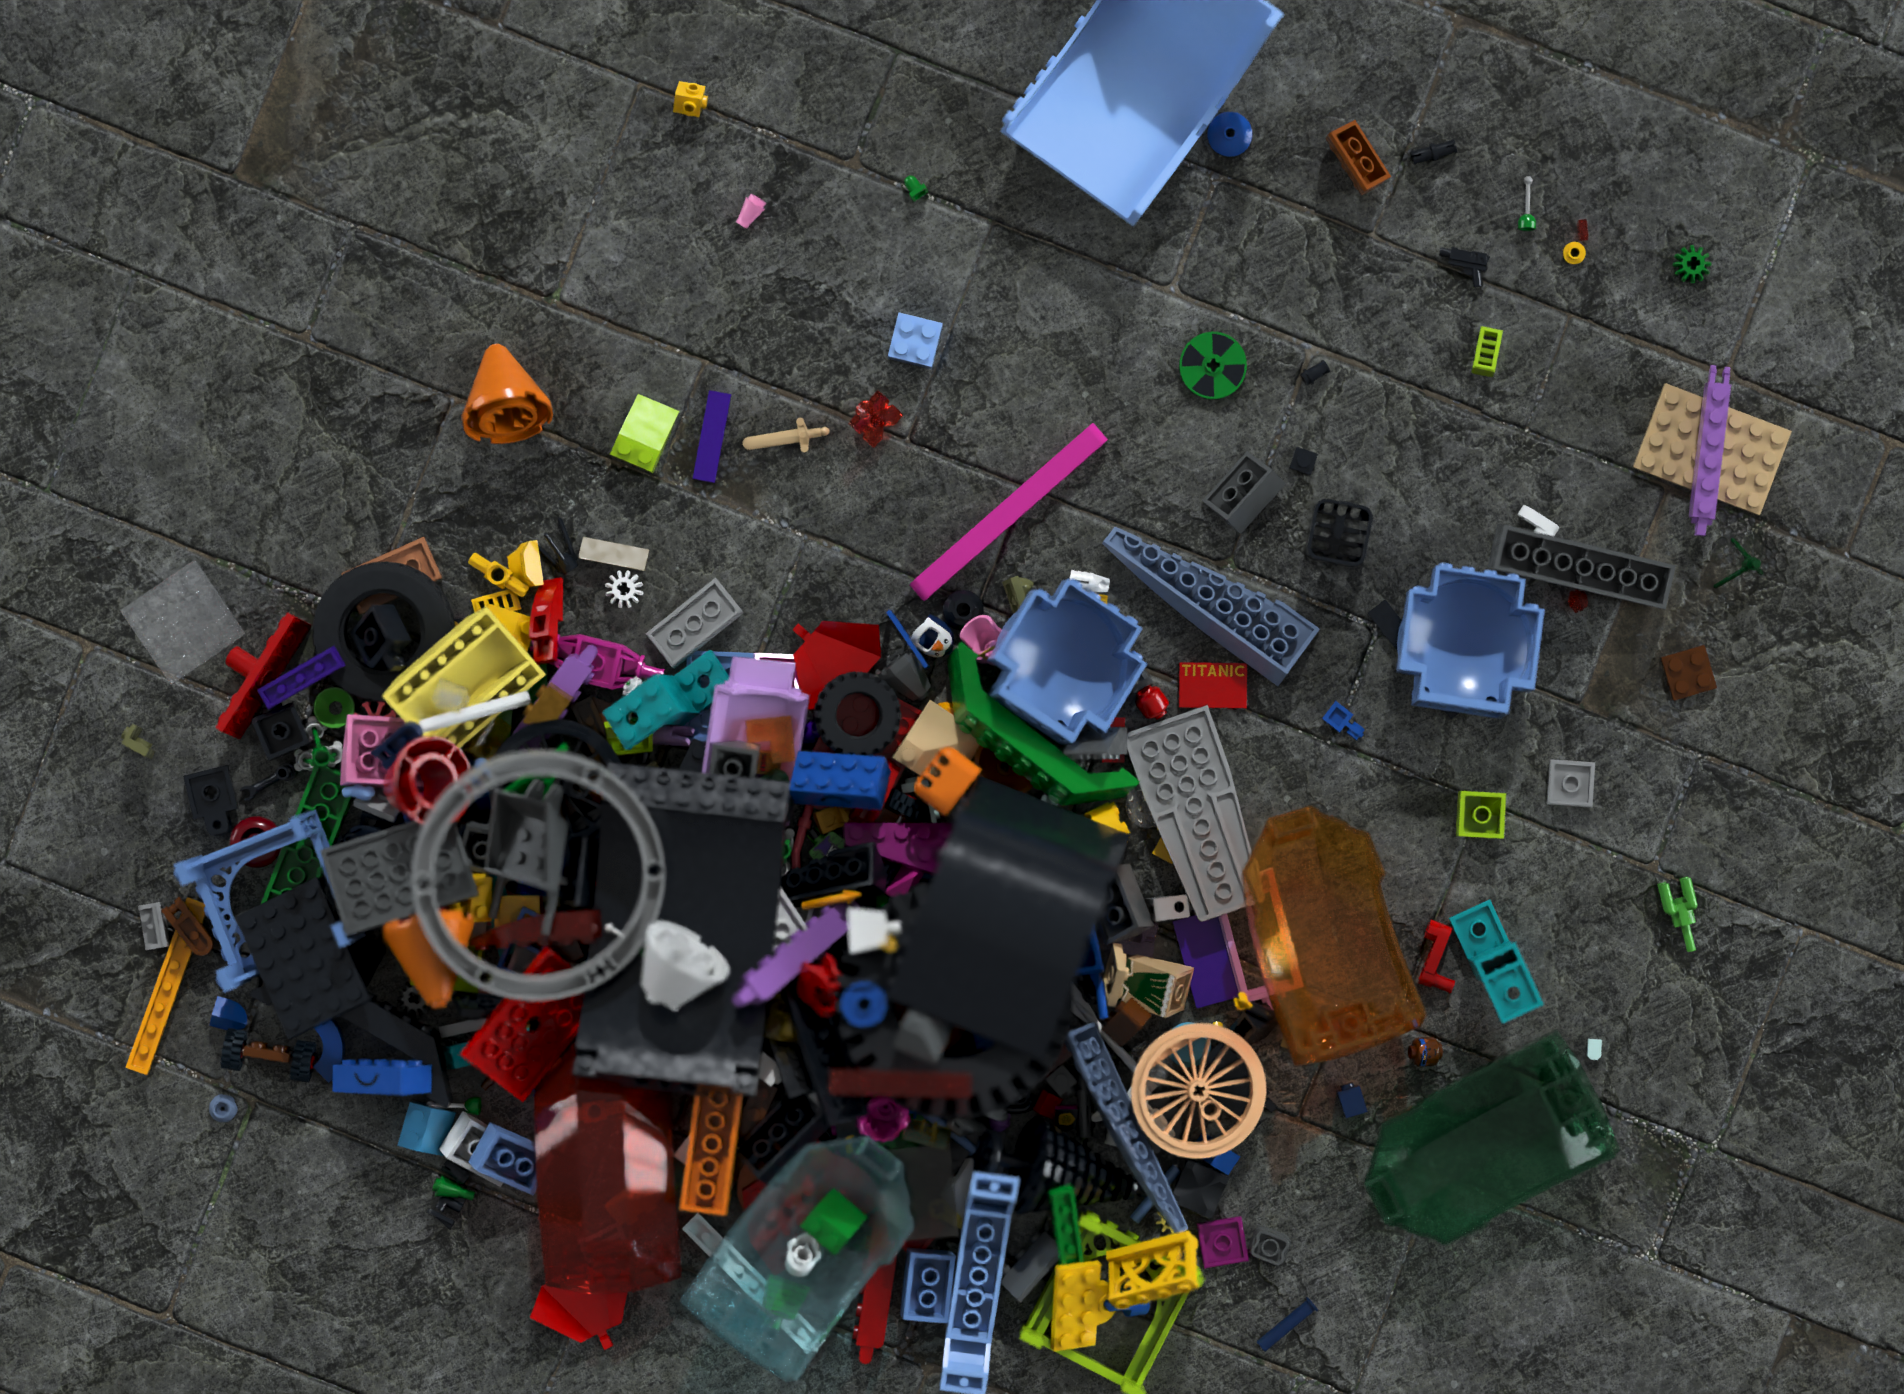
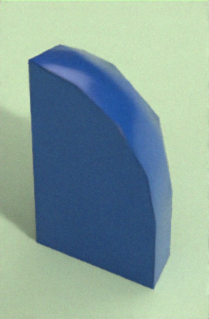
(228, 1014)

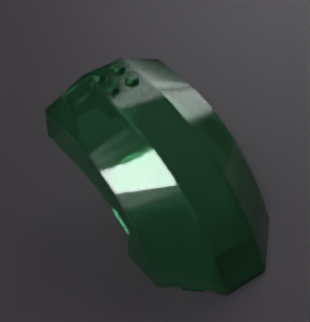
(1489, 1142)

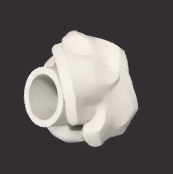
(802, 1255)

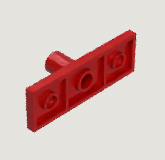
(260, 672)

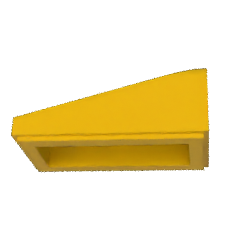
(515, 599)

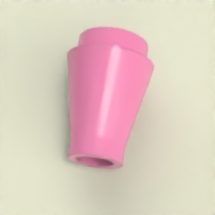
(750, 211)

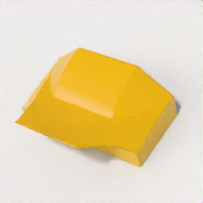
(526, 564)

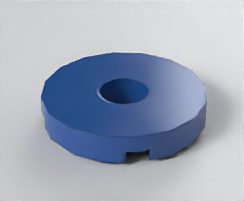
(864, 1018)

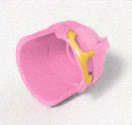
(981, 636)

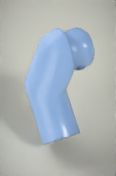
(359, 791)

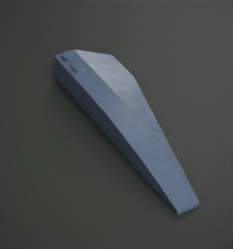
(1244, 622)
(1119, 1117)

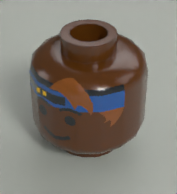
(1425, 1051)

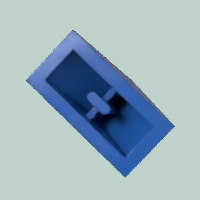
(1223, 1162)

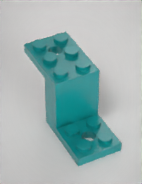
(666, 700)
(1496, 961)

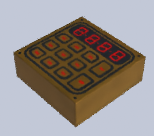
(765, 762)

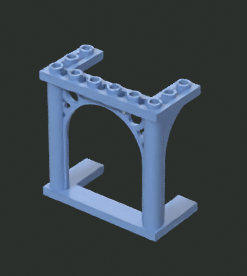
(203, 868)

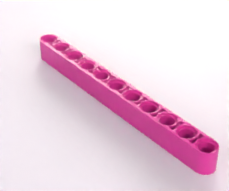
(1008, 512)

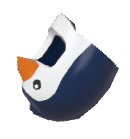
(933, 637)

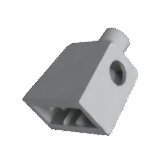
(1163, 907)

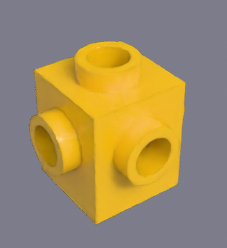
(690, 99)

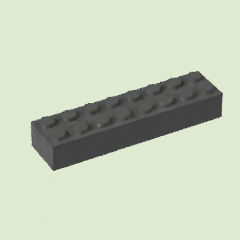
(1581, 566)

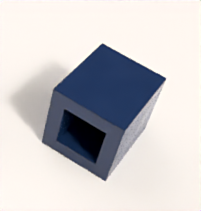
(1351, 1100)

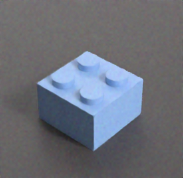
(915, 340)

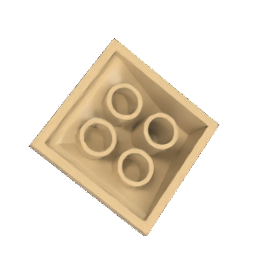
(928, 735)

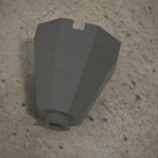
(905, 674)

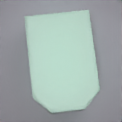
(1594, 1048)

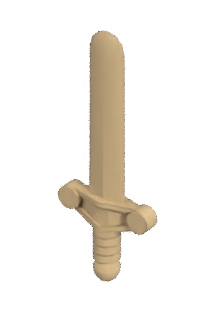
(798, 435)

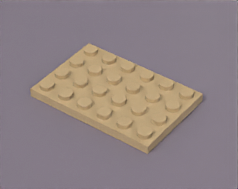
(1749, 451)

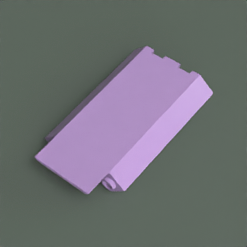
(756, 692)

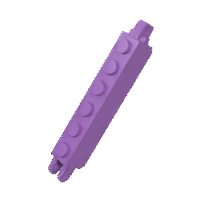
(1709, 450)
(569, 678)
(787, 961)

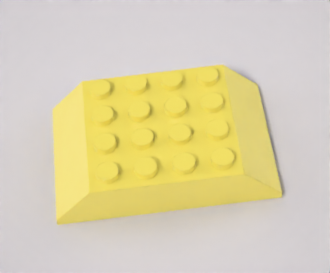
(472, 655)

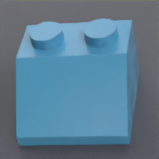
(425, 1127)

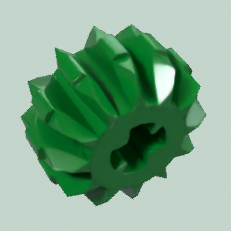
(1685, 258)

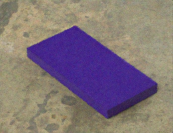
(1206, 951)

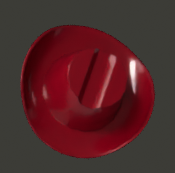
(251, 827)

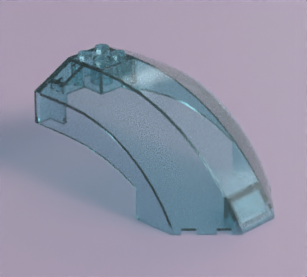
(744, 1284)

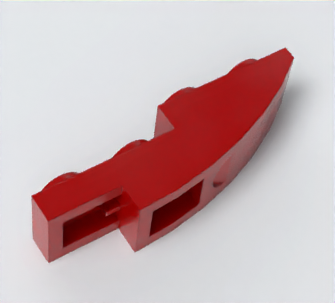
(544, 619)

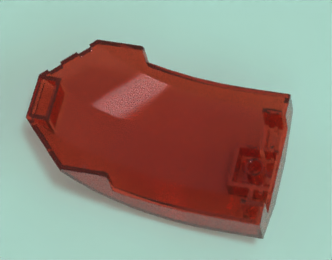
(605, 1183)

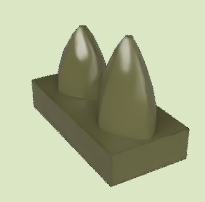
(1016, 590)

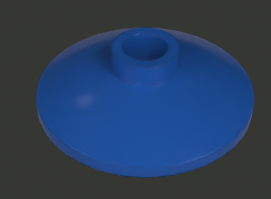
(1227, 145)

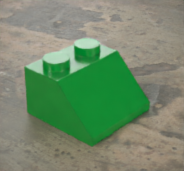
(834, 1221)

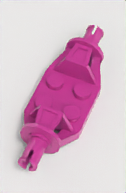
(609, 663)

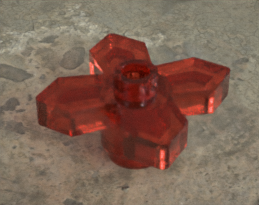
(873, 416)

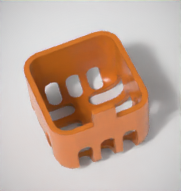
(952, 782)

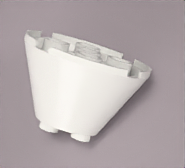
(678, 965)

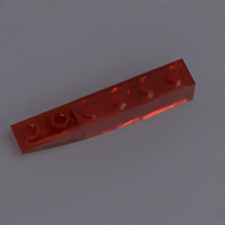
(565, 928)

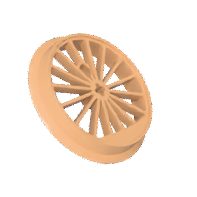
(1169, 1044)

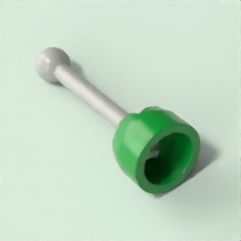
(1527, 221)

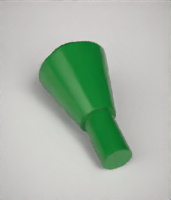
(446, 1188)

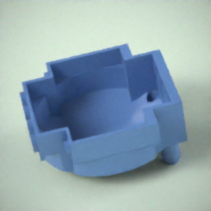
(1469, 641)
(1066, 661)

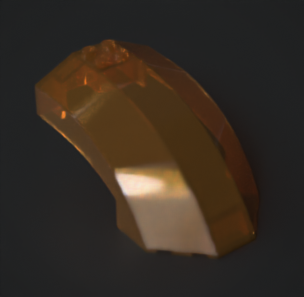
(1326, 938)

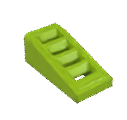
(1485, 370)

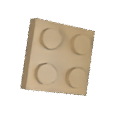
(1115, 975)

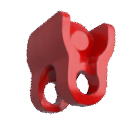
(817, 985)

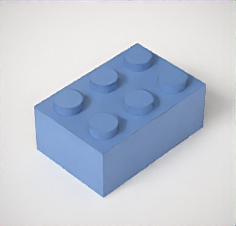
(506, 1158)
(927, 1285)

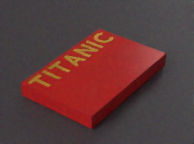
(1212, 685)

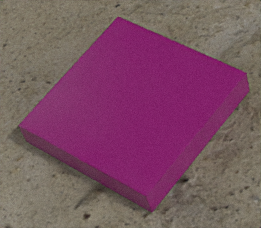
(1222, 1242)

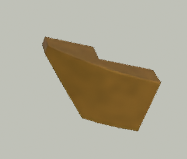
(831, 818)

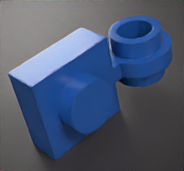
(1339, 717)

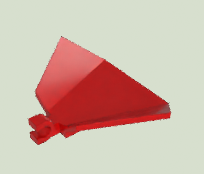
(834, 651)
(579, 1313)

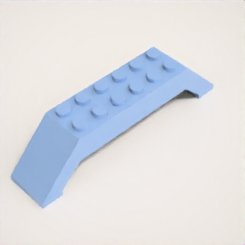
(977, 1282)

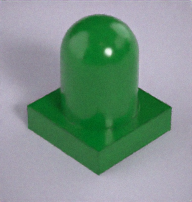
(915, 188)

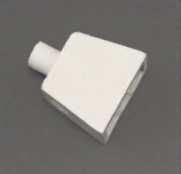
(869, 929)

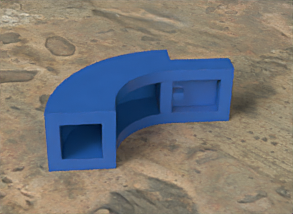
(333, 1049)

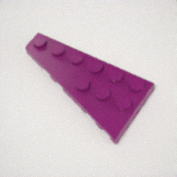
(905, 843)

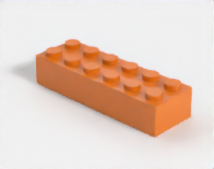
(711, 1153)

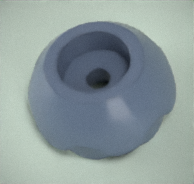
(228, 1103)

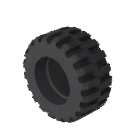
(865, 684)

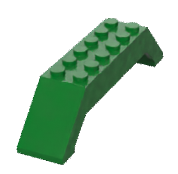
(1022, 746)

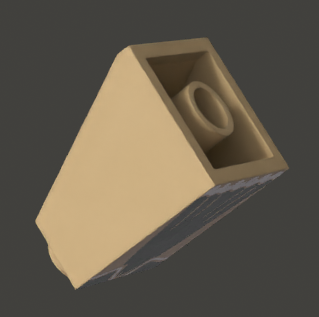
(1157, 984)

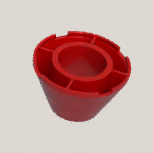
(439, 766)

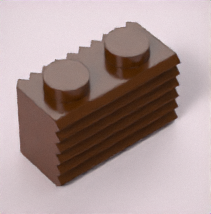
(1126, 1021)

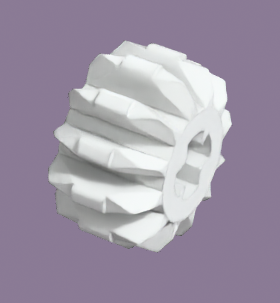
(630, 584)

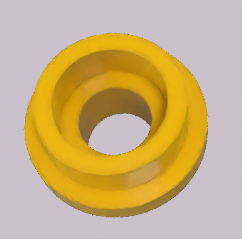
(1567, 253)

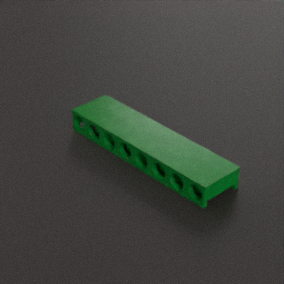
(299, 860)

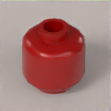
(1152, 702)

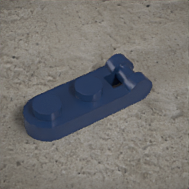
(396, 742)

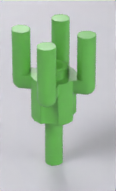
(1680, 908)

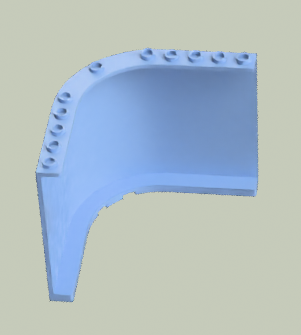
(1137, 92)

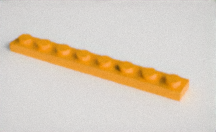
(163, 997)

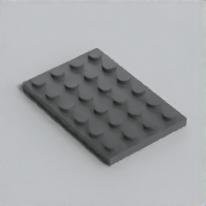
(375, 876)

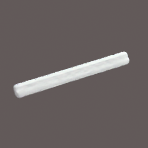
(475, 711)

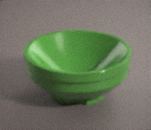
(323, 702)

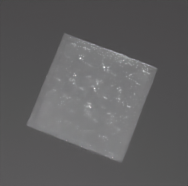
(183, 622)

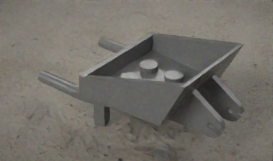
(527, 844)

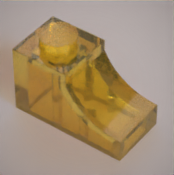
(487, 740)

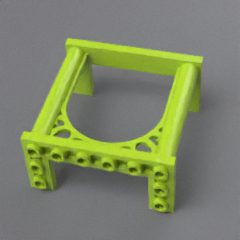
(1163, 1320)

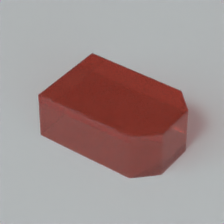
(1582, 230)

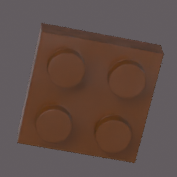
(1688, 672)

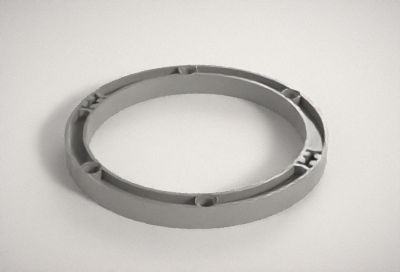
(547, 985)

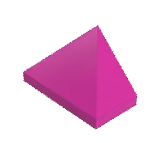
(904, 881)

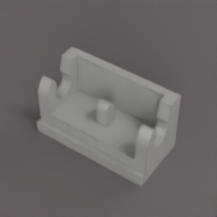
(154, 925)

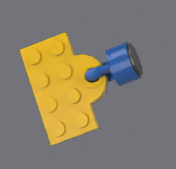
(1082, 1304)

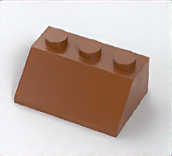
(1357, 157)

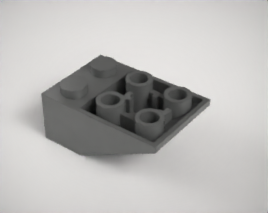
(1095, 745)

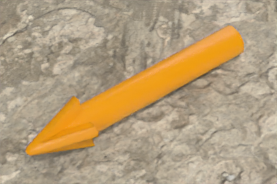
(846, 896)

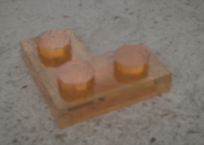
(777, 731)

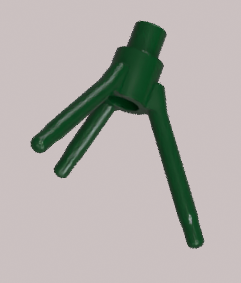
(1748, 564)

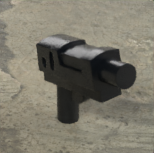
(1472, 262)

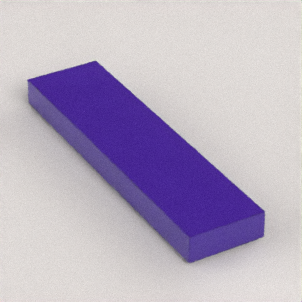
(712, 436)
(301, 677)

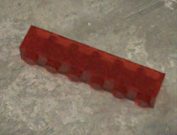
(900, 1084)

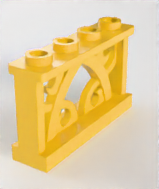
(1166, 1283)

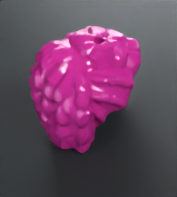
(884, 1119)

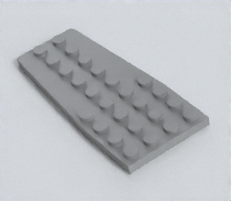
(1194, 808)

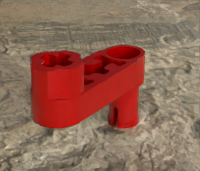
(1439, 934)

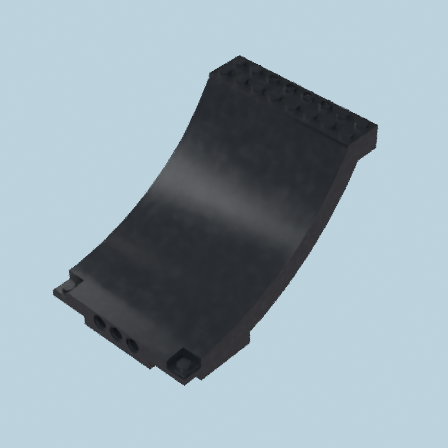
(721, 882)

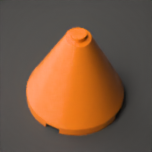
(504, 401)
(421, 961)

